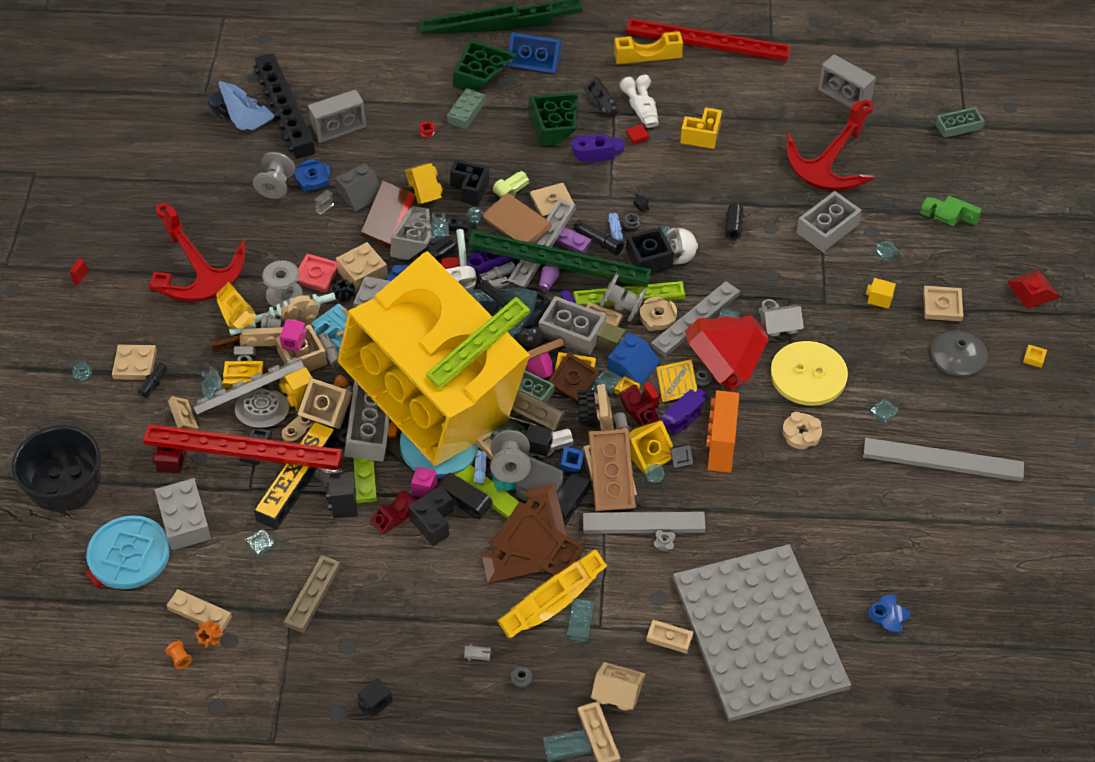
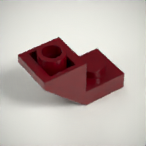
(635, 406)
(391, 516)

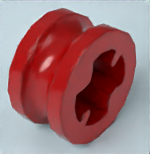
(427, 125)

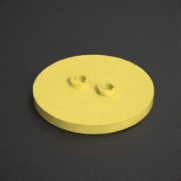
(809, 373)

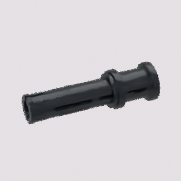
(604, 240)

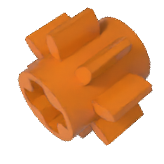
(209, 633)

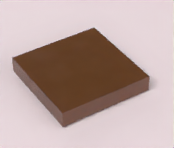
(573, 376)

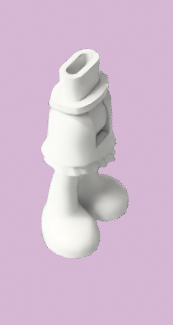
(641, 103)

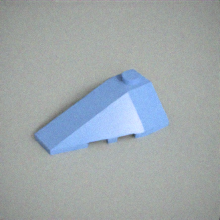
(243, 109)

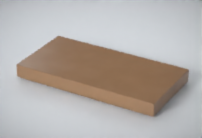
(516, 219)
(611, 470)

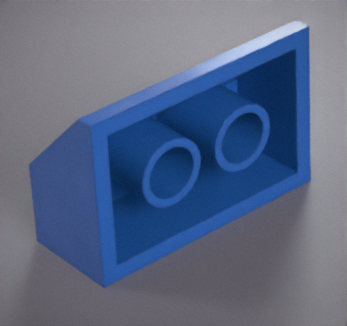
(535, 52)

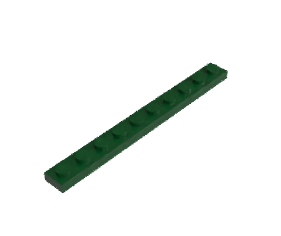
(559, 258)

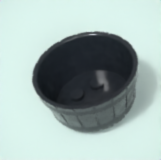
(58, 467)

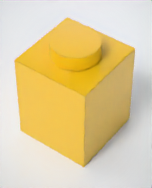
(880, 293)

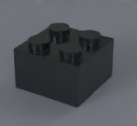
(650, 250)

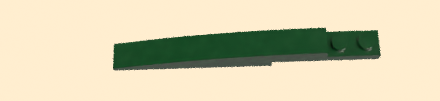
(500, 18)

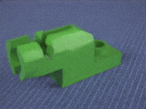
(950, 210)

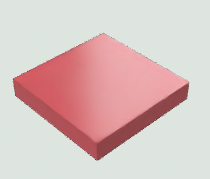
(317, 273)

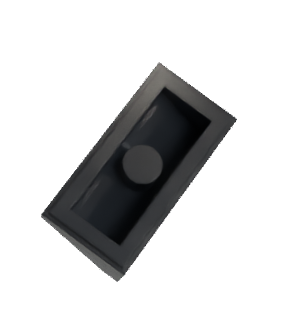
(533, 320)

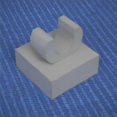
(245, 352)

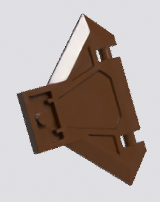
(532, 539)

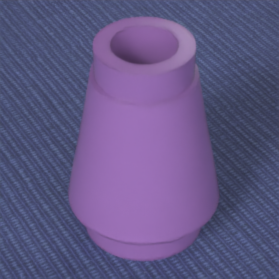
(548, 277)

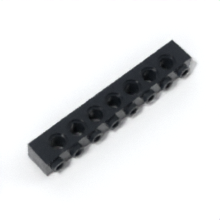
(284, 106)

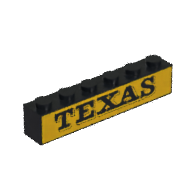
(291, 480)

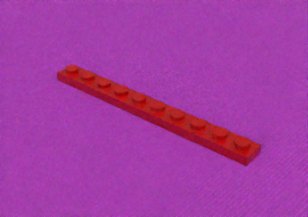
(711, 40)
(243, 447)

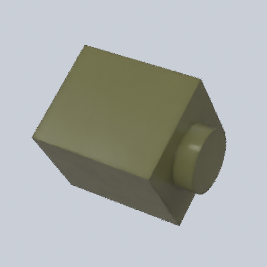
(610, 337)

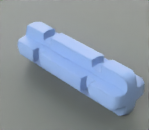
(615, 226)
(480, 466)

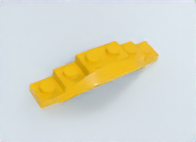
(234, 308)
(552, 595)

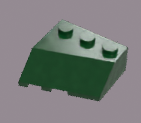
(479, 65)
(553, 116)

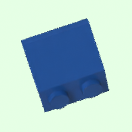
(633, 359)

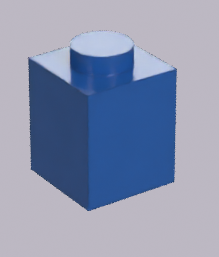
(570, 460)

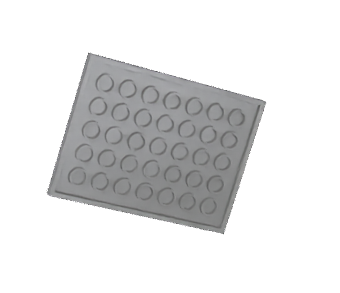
(760, 632)

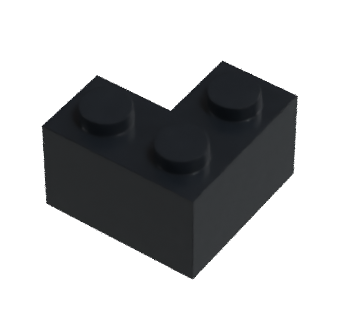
(471, 179)
(342, 495)
(429, 515)

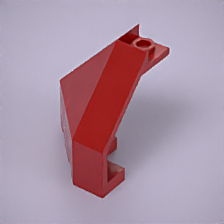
(728, 347)

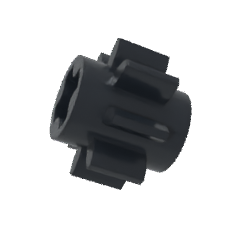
(343, 290)

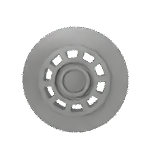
(261, 408)

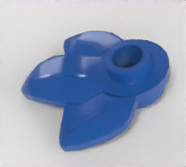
(892, 614)

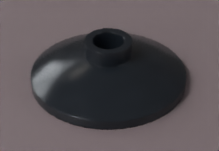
(219, 107)

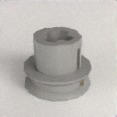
(269, 322)

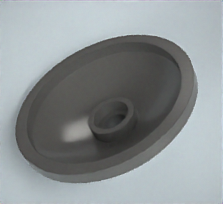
(959, 353)

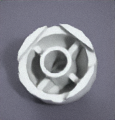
(683, 245)

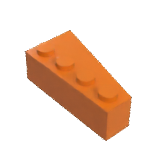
(722, 430)

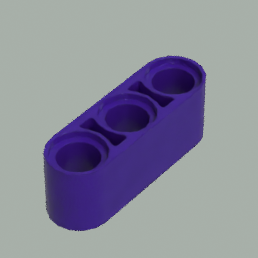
(484, 262)

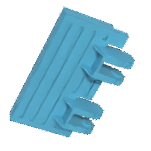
(331, 323)

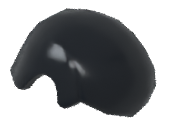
(530, 338)

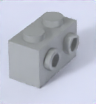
(782, 319)

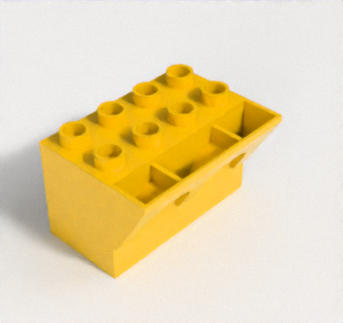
(408, 332)

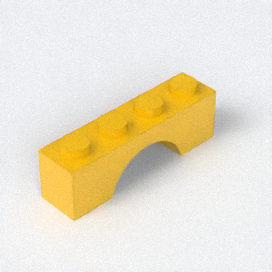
(667, 47)

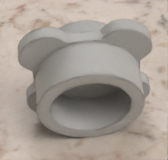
(768, 304)
(664, 545)

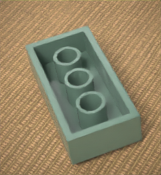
(466, 108)
(959, 122)
(536, 387)

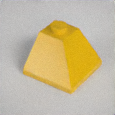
(650, 445)

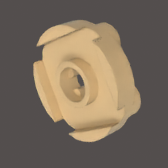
(299, 303)
(658, 322)
(802, 421)

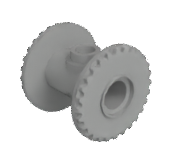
(278, 170)
(281, 280)
(622, 298)
(510, 456)

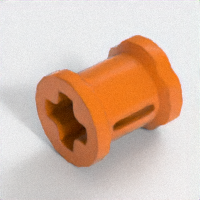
(178, 655)

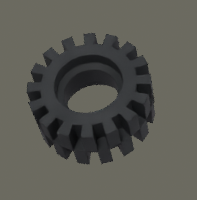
(586, 407)

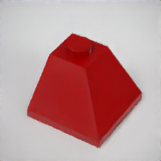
(1033, 289)

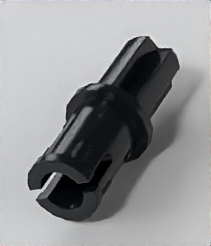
(152, 380)

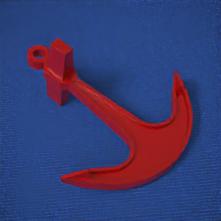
(818, 171)
(209, 279)

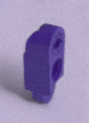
(596, 148)
(684, 411)

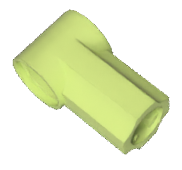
(511, 185)

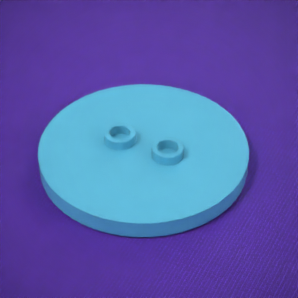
(454, 465)
(128, 552)

